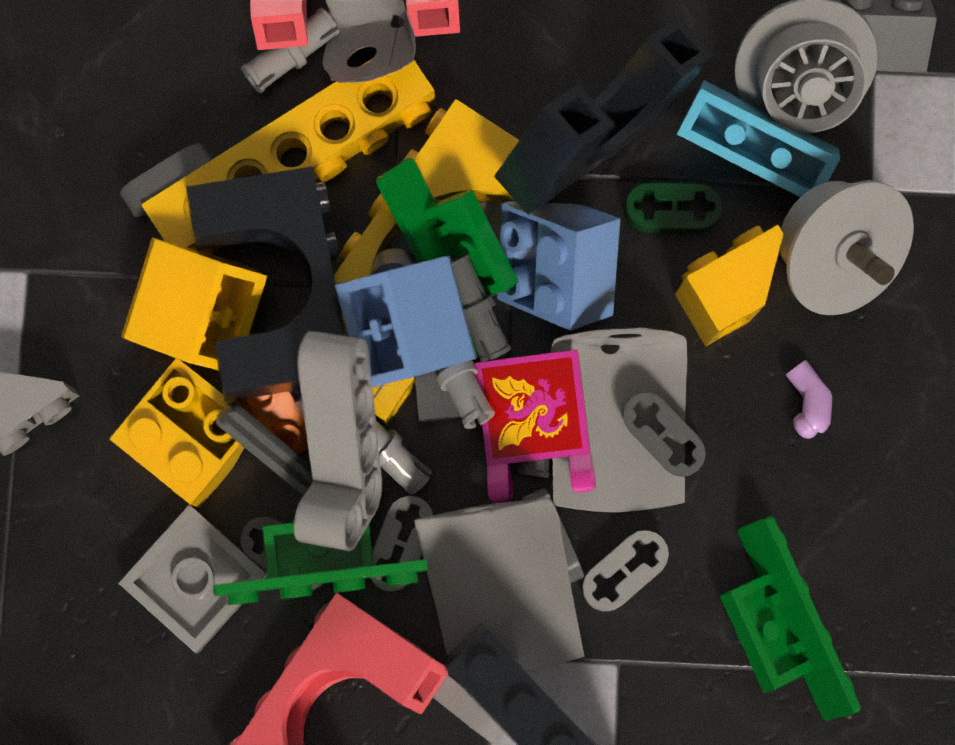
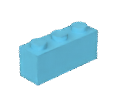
(757, 141)

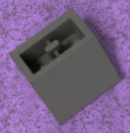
(901, 31)

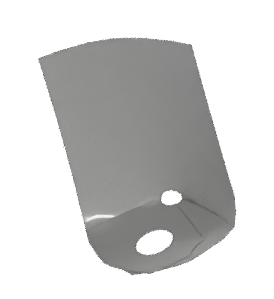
(368, 25)
(624, 470)
(507, 575)

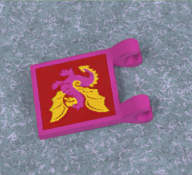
(535, 418)

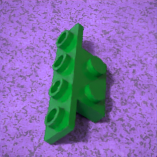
(445, 226)
(299, 565)
(782, 625)

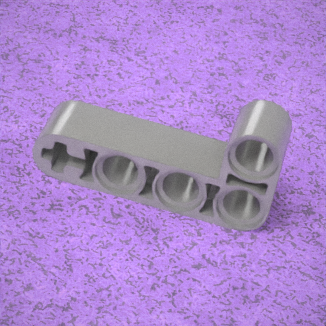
(340, 441)

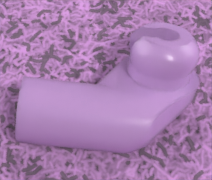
(816, 401)

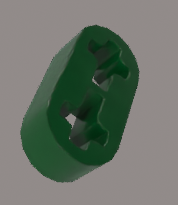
(672, 220)

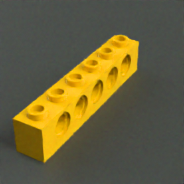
(303, 129)

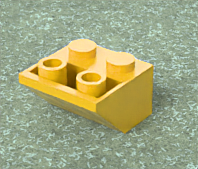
(730, 289)
(190, 302)
(178, 435)

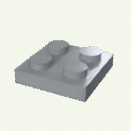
(179, 575)

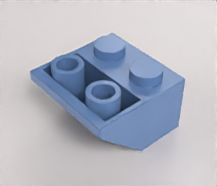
(562, 262)
(408, 320)

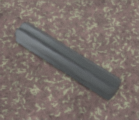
(265, 446)

